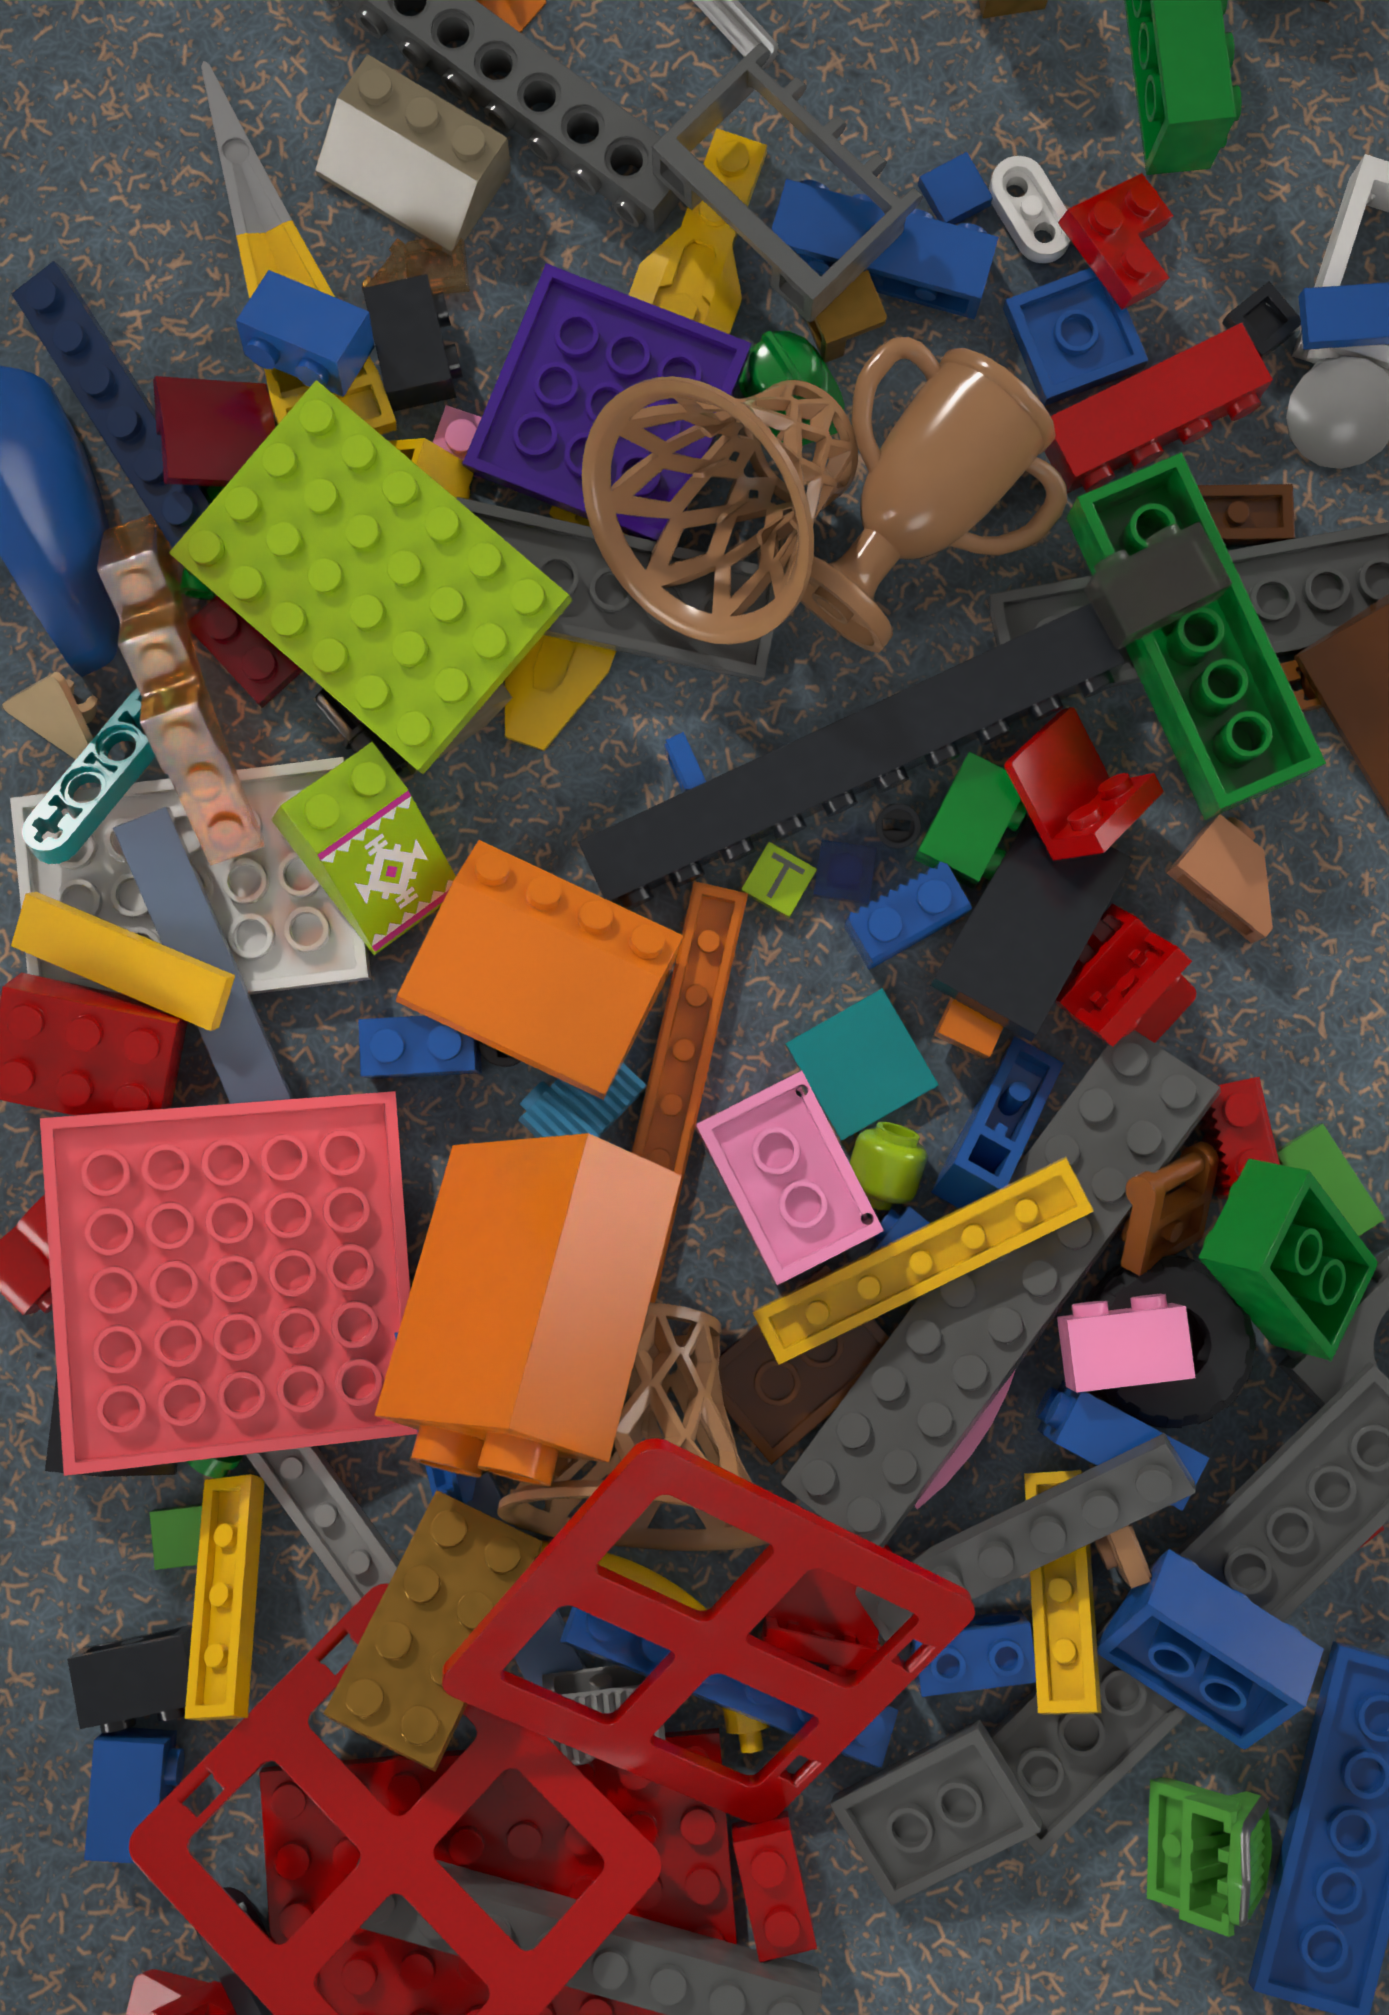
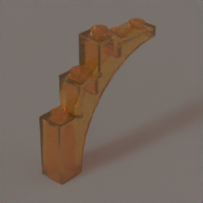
(175, 699)

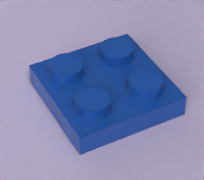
(1073, 336)

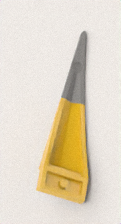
(272, 243)

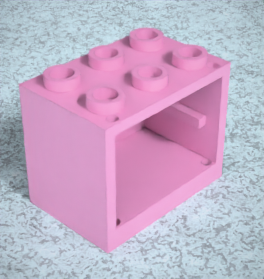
(788, 1178)

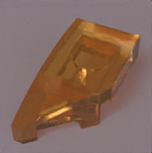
(421, 257)

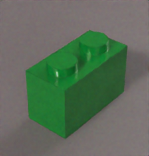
(973, 822)

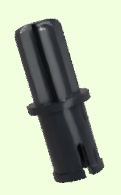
(355, 732)

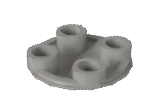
(1340, 412)

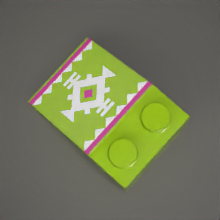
(368, 847)

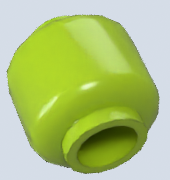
(888, 1164)

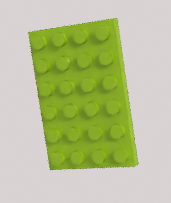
(370, 577)

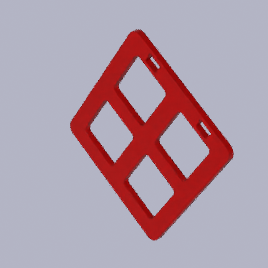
(706, 1639)
(392, 1848)

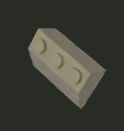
(412, 155)

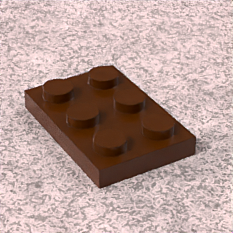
(788, 1400)

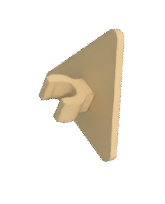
(54, 714)

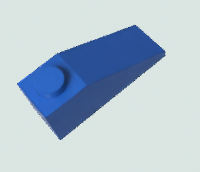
(998, 1125)

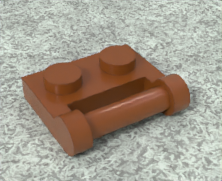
(1169, 1222)

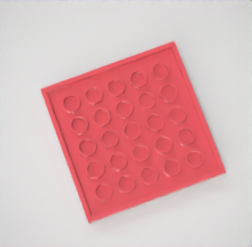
(224, 1277)

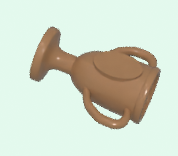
(934, 478)

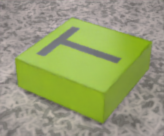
(778, 880)

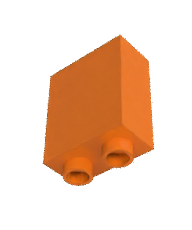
(528, 1305)

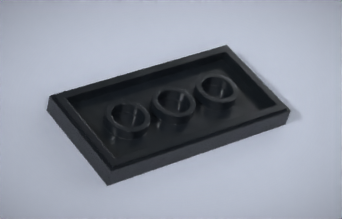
(1029, 931)

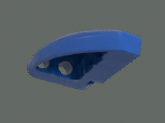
(53, 522)

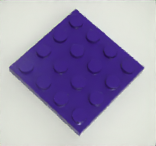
(566, 364)

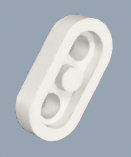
(1033, 212)

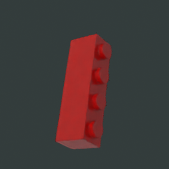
(1156, 408)

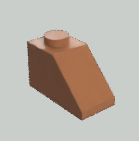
(1228, 876)

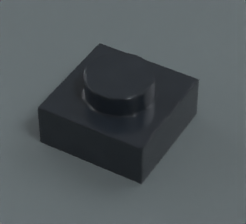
(1266, 319)

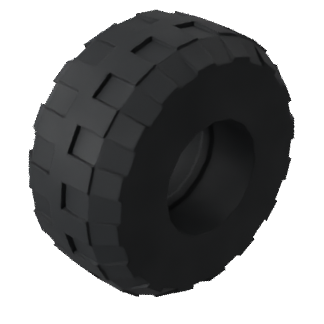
(1220, 1348)

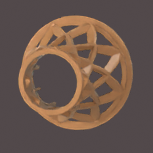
(696, 403)
(705, 1419)

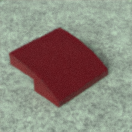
(209, 427)

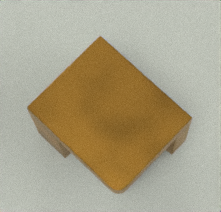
(847, 316)

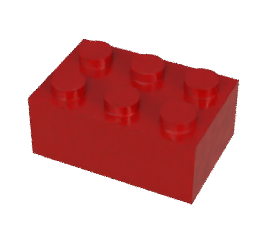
(85, 1049)

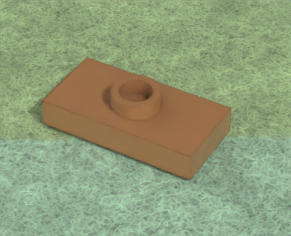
(1124, 1553)

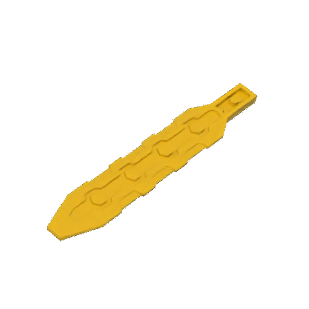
(696, 279)

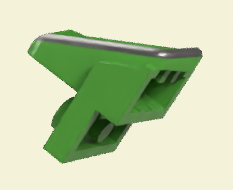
(1207, 1853)

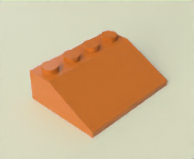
(540, 969)

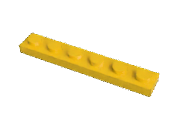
(923, 1260)

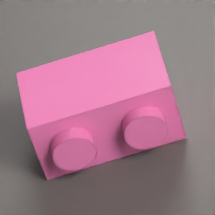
(1125, 1345)

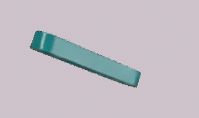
(89, 767)

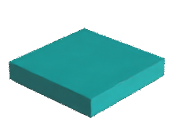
(861, 1064)

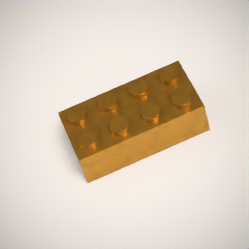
(437, 1597)

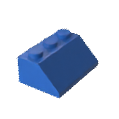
(1211, 1651)

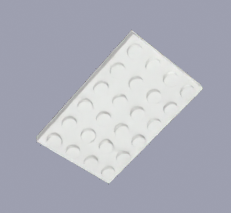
(265, 900)

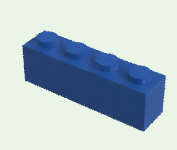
(926, 265)

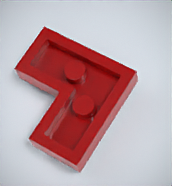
(1110, 237)

